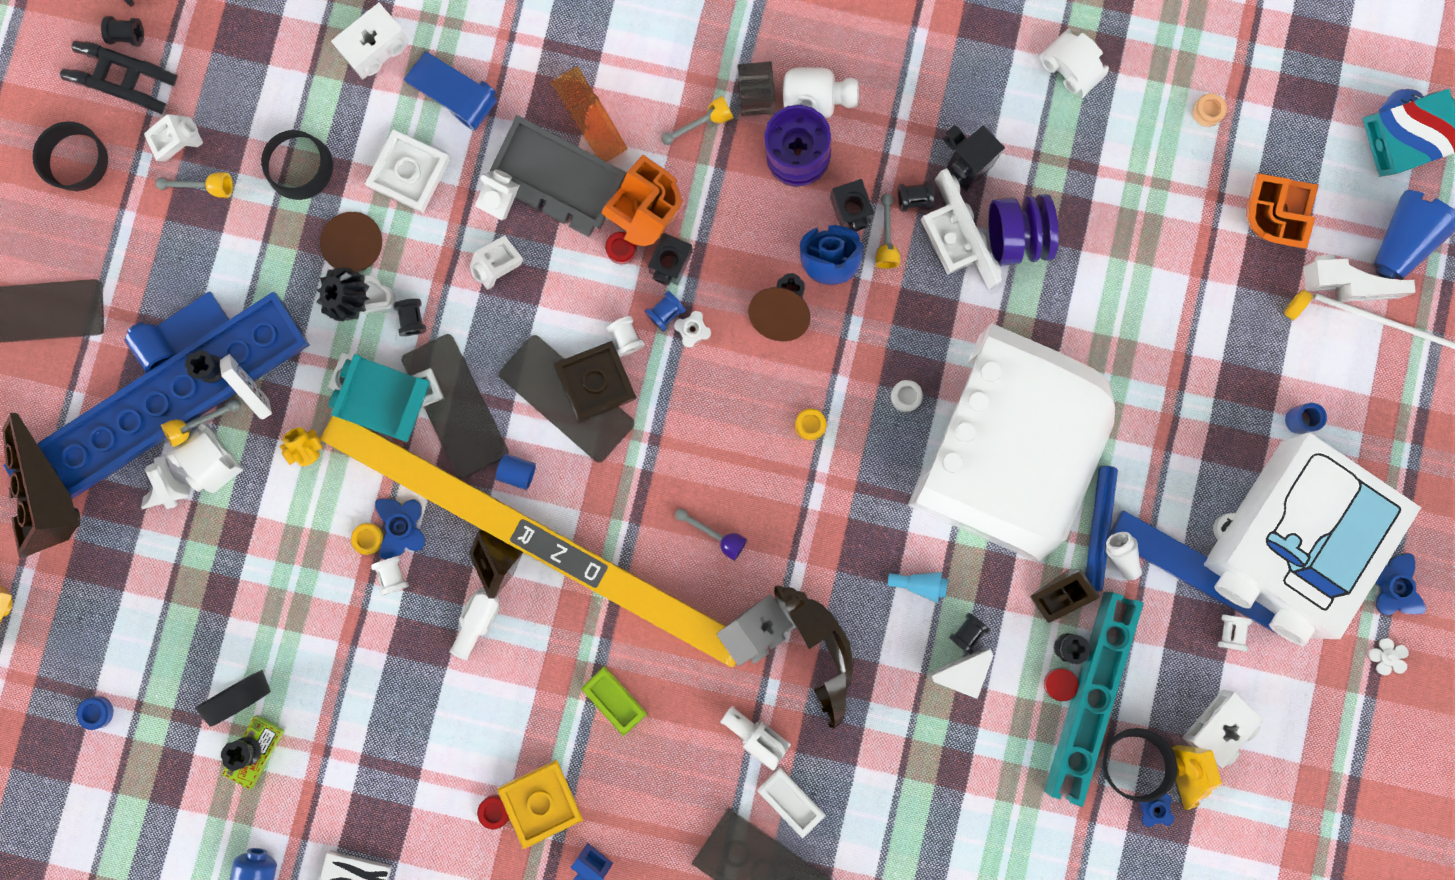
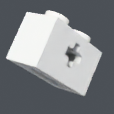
(372, 26)
(1241, 724)

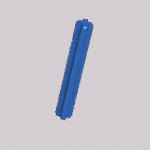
(1101, 526)

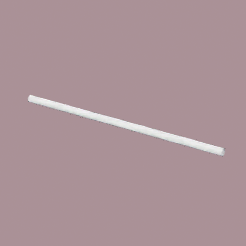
(1380, 319)

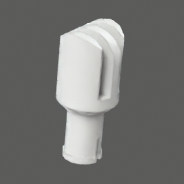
(475, 621)
(757, 738)

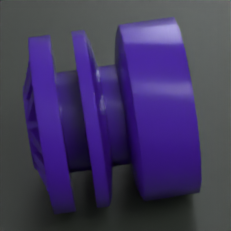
(794, 129)
(1022, 229)

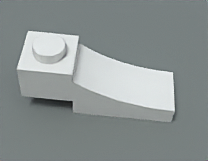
(1351, 283)

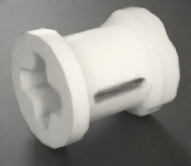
(625, 336)
(389, 575)
(1228, 639)

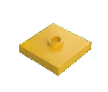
(539, 804)

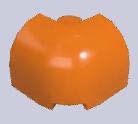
(644, 202)
(1281, 210)

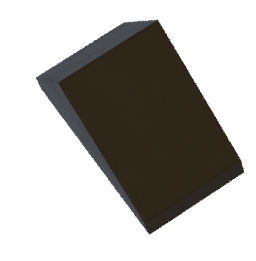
(493, 561)
(1064, 595)

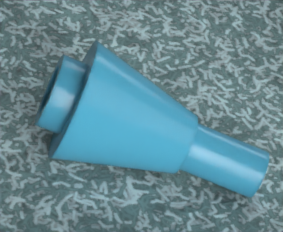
(925, 584)

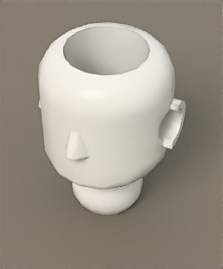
(819, 90)

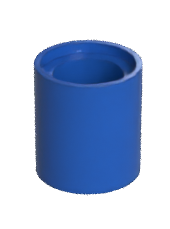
(1316, 414)
(515, 471)

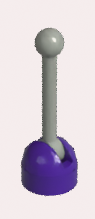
(730, 544)

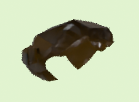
(815, 625)

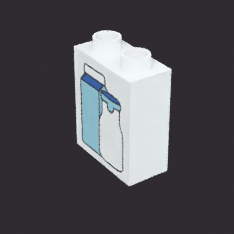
(1310, 540)

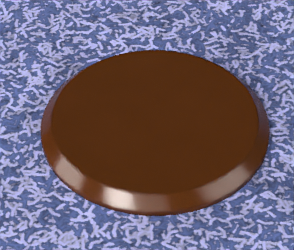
(351, 241)
(779, 314)

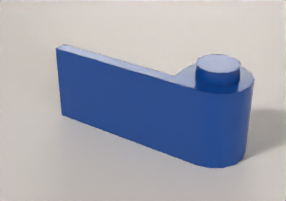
(453, 90)
(158, 343)

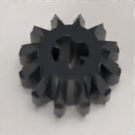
(343, 294)

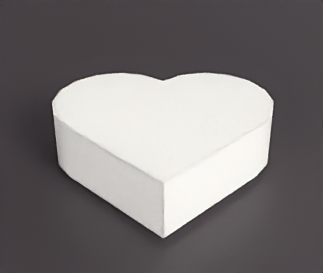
(380, 296)

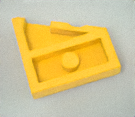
(1195, 774)

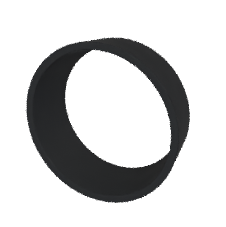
(46, 144)
(314, 186)
(234, 699)
(1167, 753)

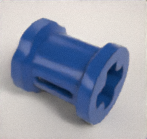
(665, 311)

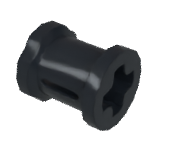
(122, 31)
(915, 196)
(792, 279)
(409, 317)
(195, 362)
(969, 633)
(1075, 657)
(231, 754)

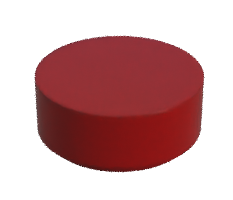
(620, 250)
(1060, 684)
(492, 812)

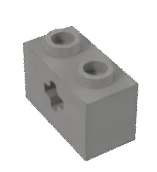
(754, 631)

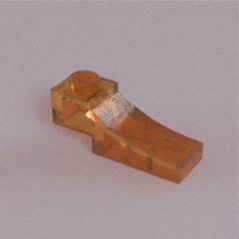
(588, 114)

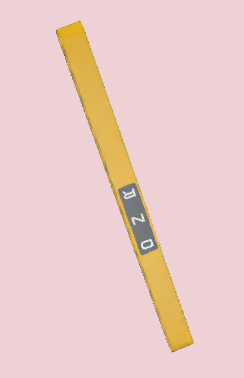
(528, 536)

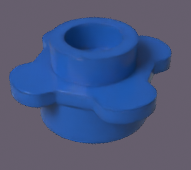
(1163, 816)

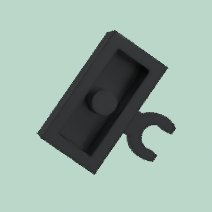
(973, 155)

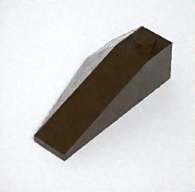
(43, 502)

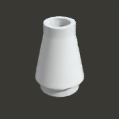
(1124, 553)

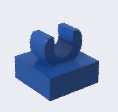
(591, 864)

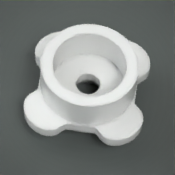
(689, 337)

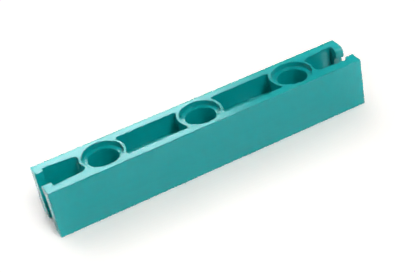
(1084, 723)

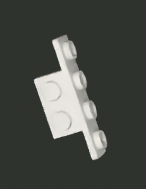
(956, 235)

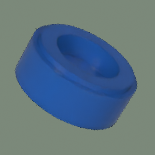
(94, 713)

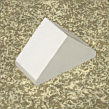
(964, 674)

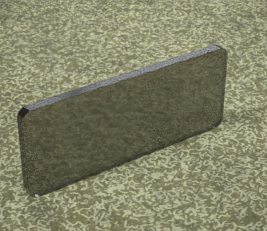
(51, 310)
(536, 380)
(462, 416)

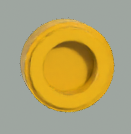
(1298, 304)
(810, 424)
(367, 538)

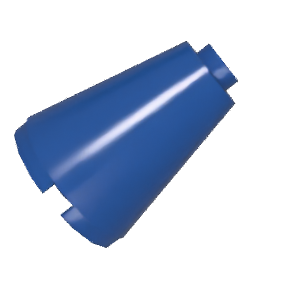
(1413, 234)

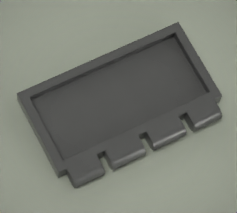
(559, 174)

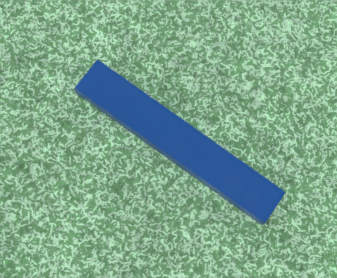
(1183, 564)

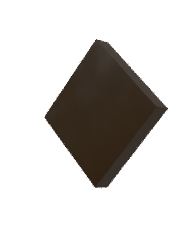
(594, 381)

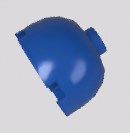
(831, 255)

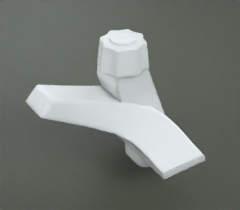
(164, 488)

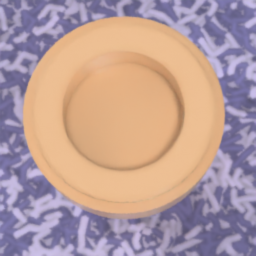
(1209, 109)

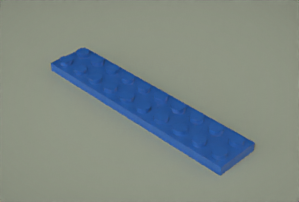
(133, 416)

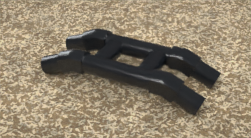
(126, 90)

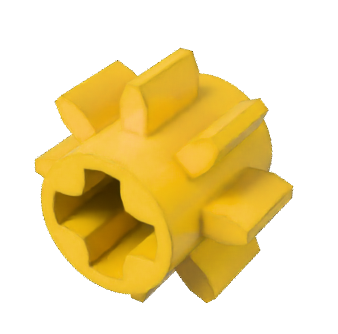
(301, 446)

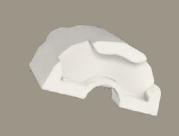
(1076, 60)
(204, 460)

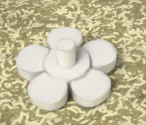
(1389, 657)

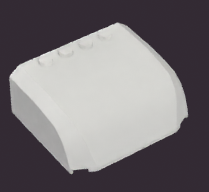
(1019, 445)

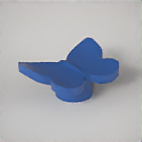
(400, 527)
(1399, 588)

